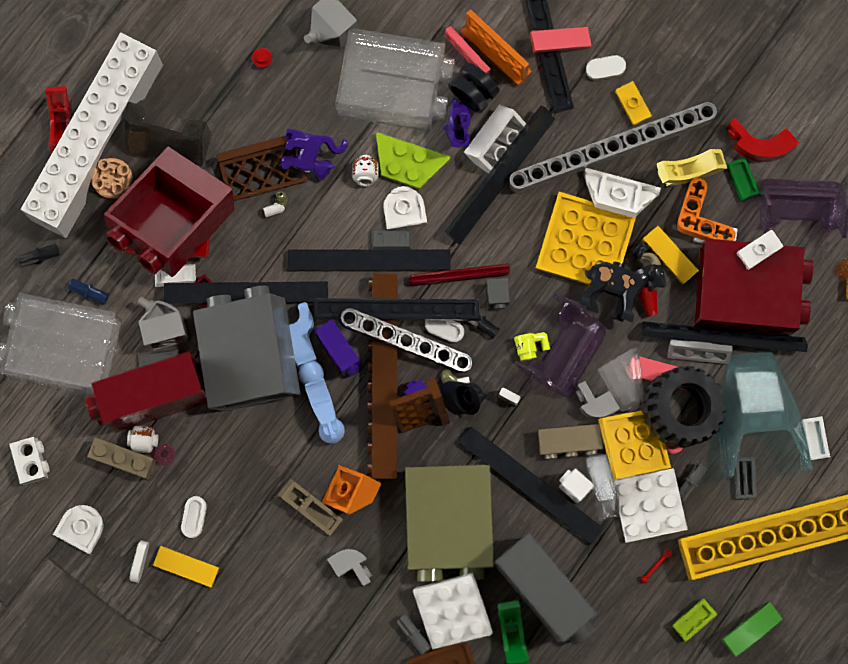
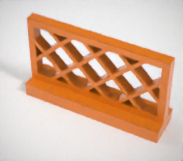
(495, 49)

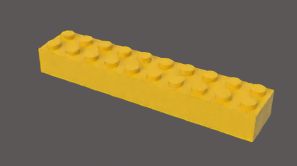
(765, 538)

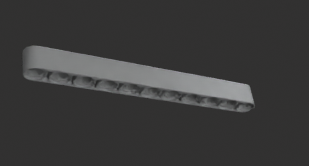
(619, 141)

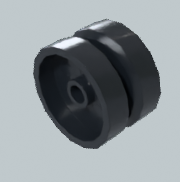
(473, 88)

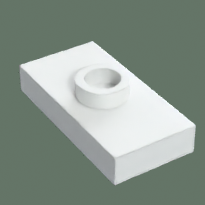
(760, 249)

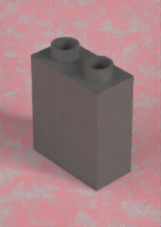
(246, 350)
(546, 591)

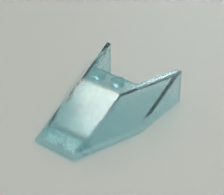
(758, 403)

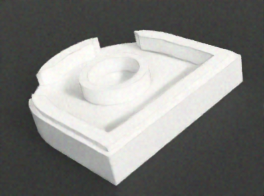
(404, 209)
(81, 527)

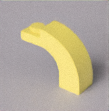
(688, 169)

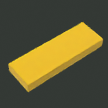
(670, 255)
(186, 566)

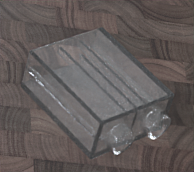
(393, 80)
(58, 343)

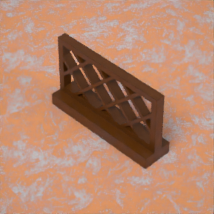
(251, 152)
(420, 408)

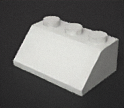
(495, 138)

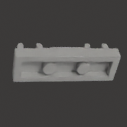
(699, 351)

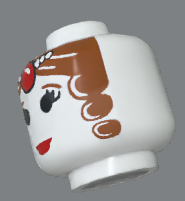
(365, 170)
(142, 439)

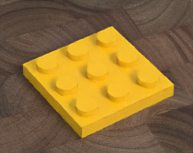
(632, 446)

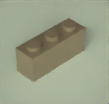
(570, 441)
(122, 458)

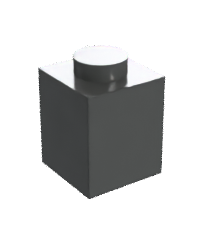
(498, 293)

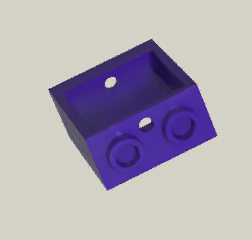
(338, 348)

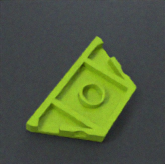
(408, 162)

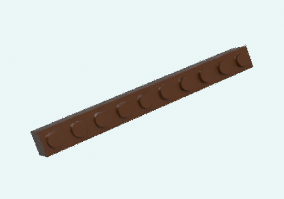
(383, 389)

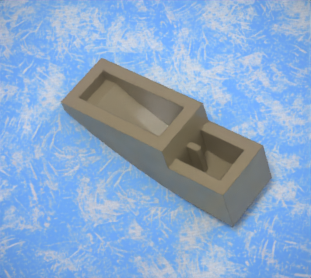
(310, 507)

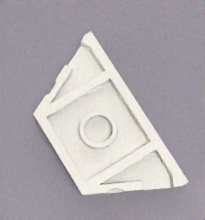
(619, 193)

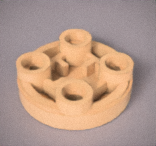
(111, 178)

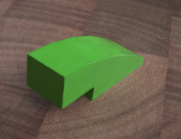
(751, 629)

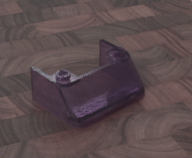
(803, 201)
(570, 352)

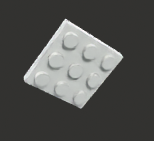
(650, 505)
(452, 611)

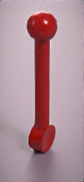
(666, 554)

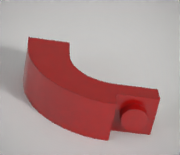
(60, 113)
(759, 149)

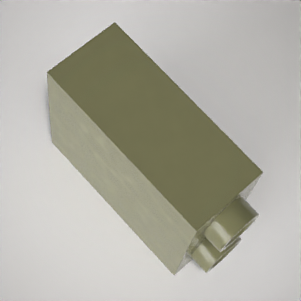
(449, 520)

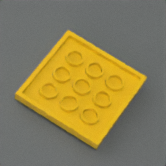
(582, 237)

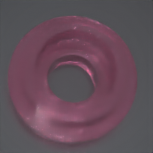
(171, 454)

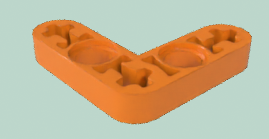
(693, 215)

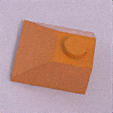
(350, 490)

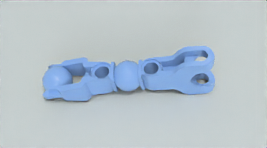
(311, 375)

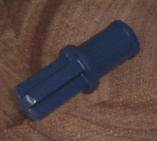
(88, 291)

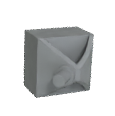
(330, 24)
(161, 325)

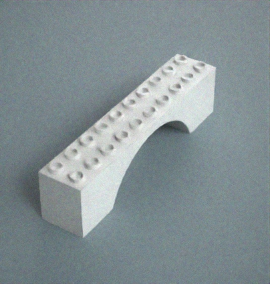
(65, 179)

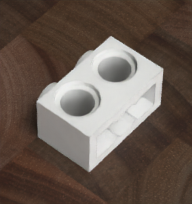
(24, 463)
(575, 485)

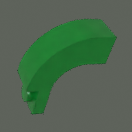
(512, 633)

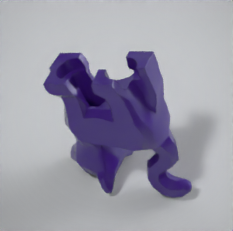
(458, 124)
(307, 152)

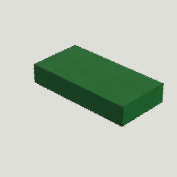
(743, 179)

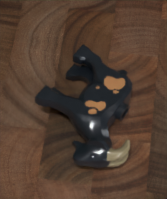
(623, 283)

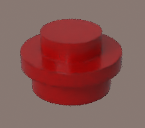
(262, 57)

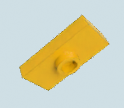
(633, 103)

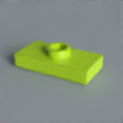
(694, 620)

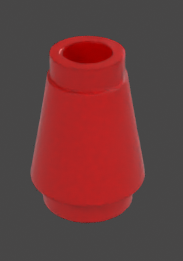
(649, 301)

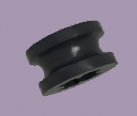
(640, 249)

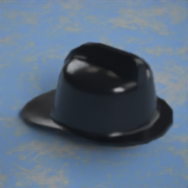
(462, 397)

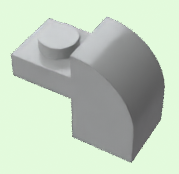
(596, 408)
(346, 561)

